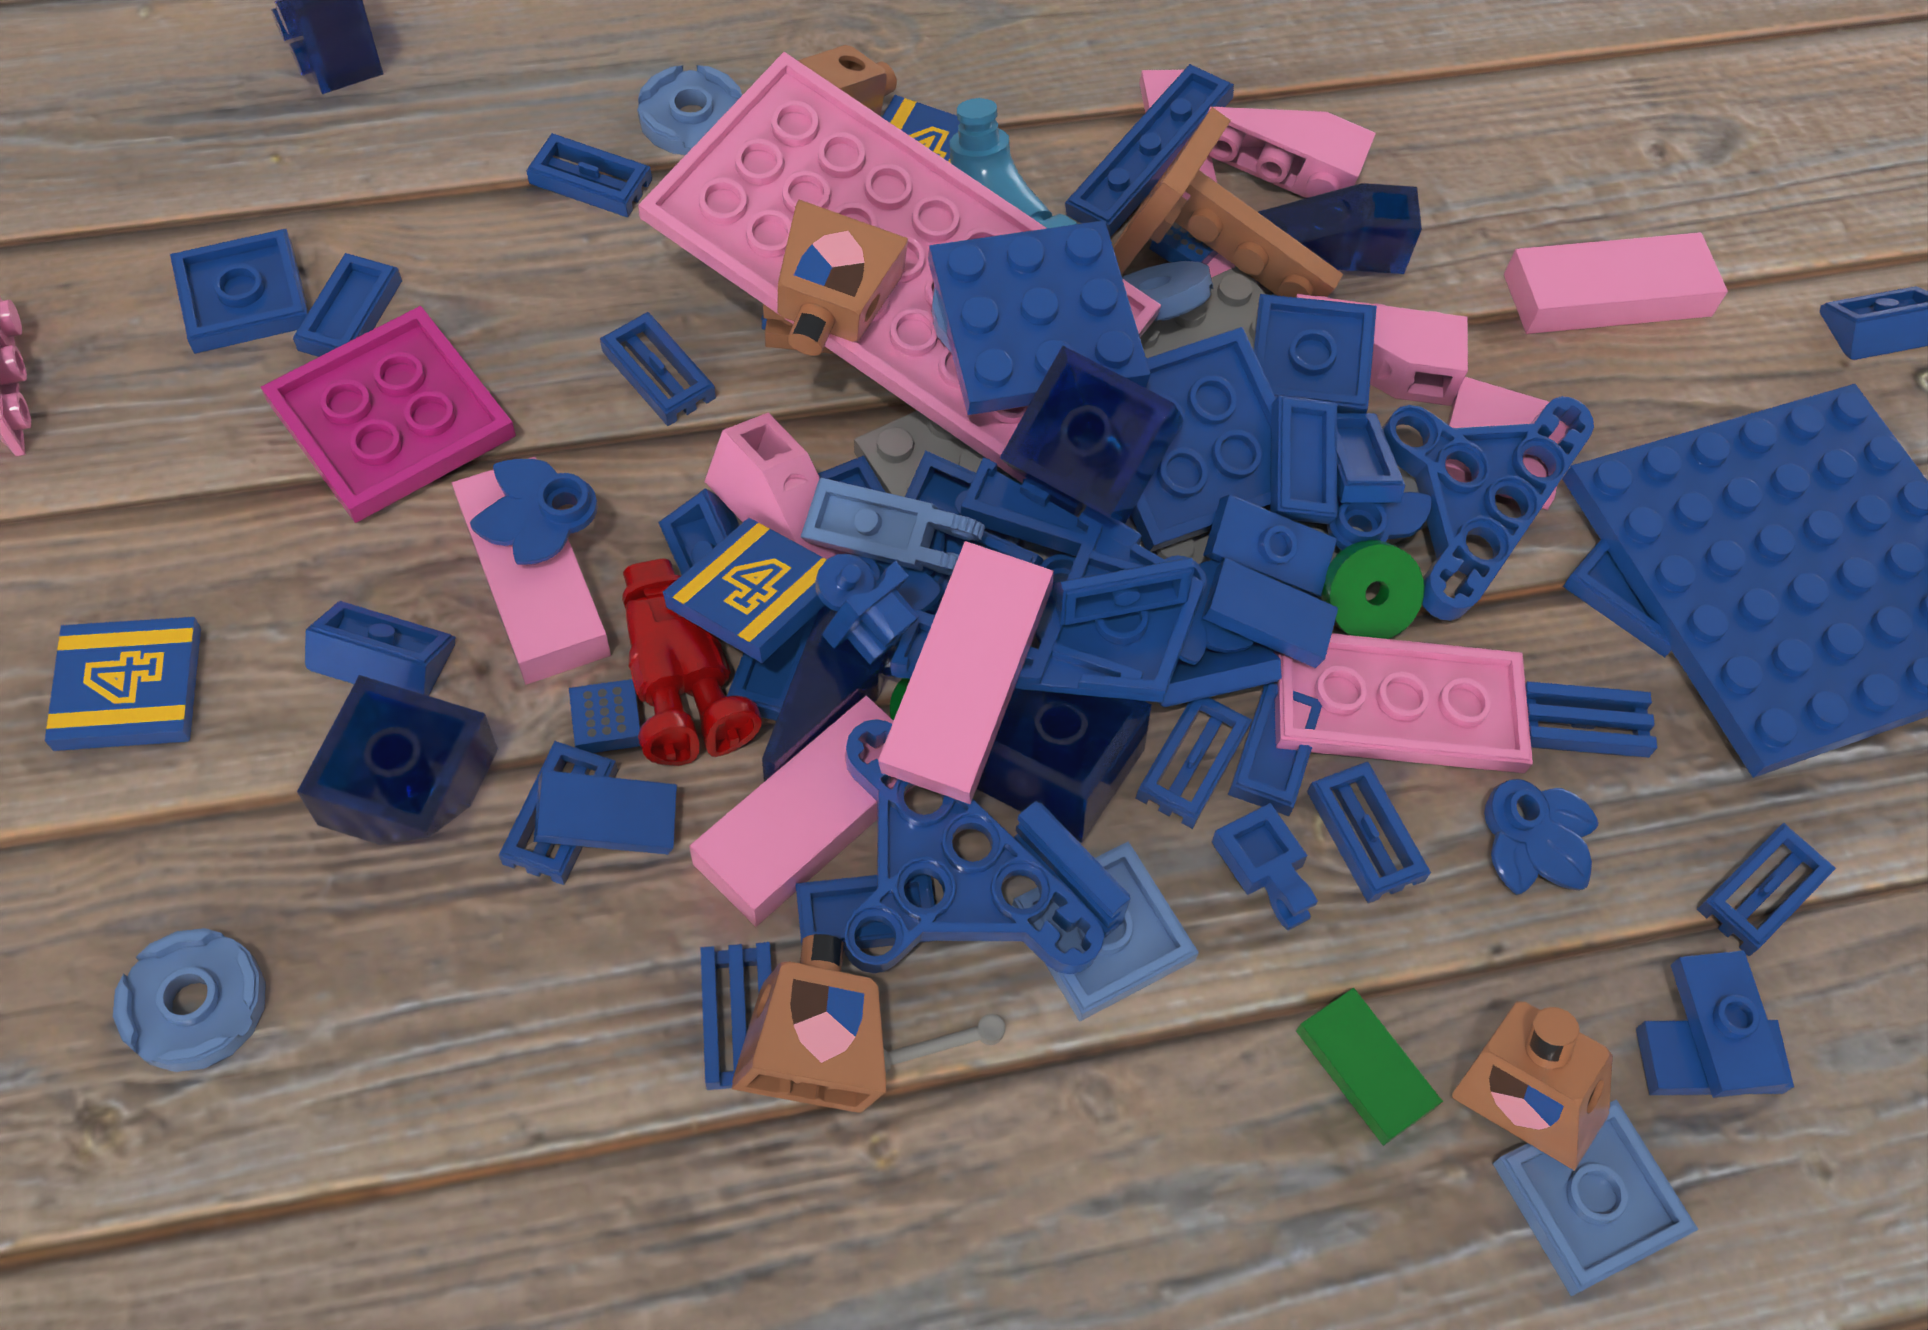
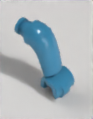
(985, 155)

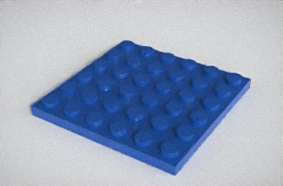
(1779, 569)

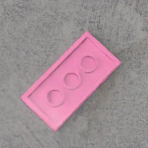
(1409, 704)

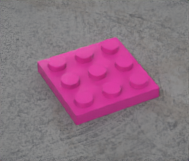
(388, 413)

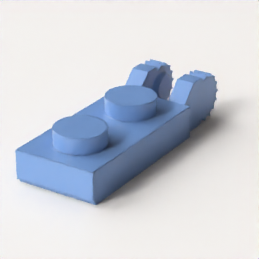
(884, 526)

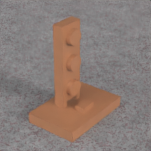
(1223, 223)

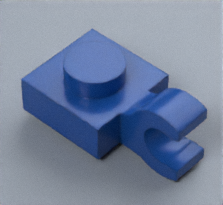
(1267, 855)

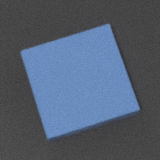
(1134, 954)
(1604, 1211)

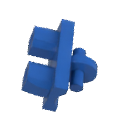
(867, 612)

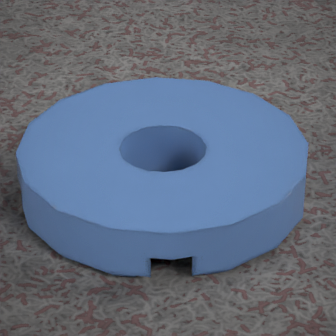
(673, 89)
(1175, 286)
(211, 1032)

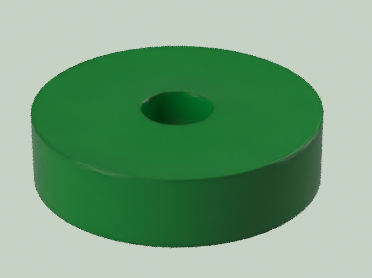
(1398, 596)

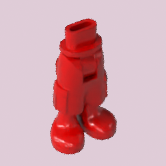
(679, 658)

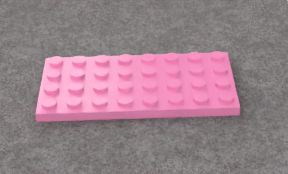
(817, 144)

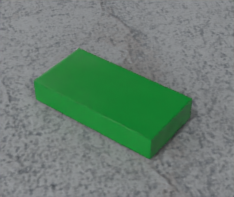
(1368, 1066)

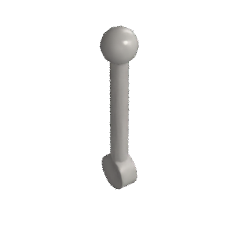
(989, 1031)

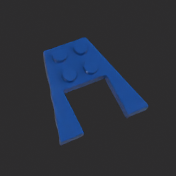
(1103, 657)

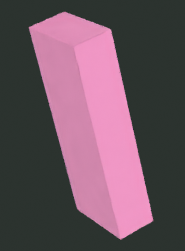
(1614, 283)
(540, 604)
(966, 672)
(791, 822)

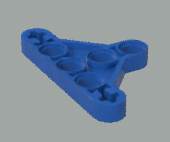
(1470, 508)
(972, 891)

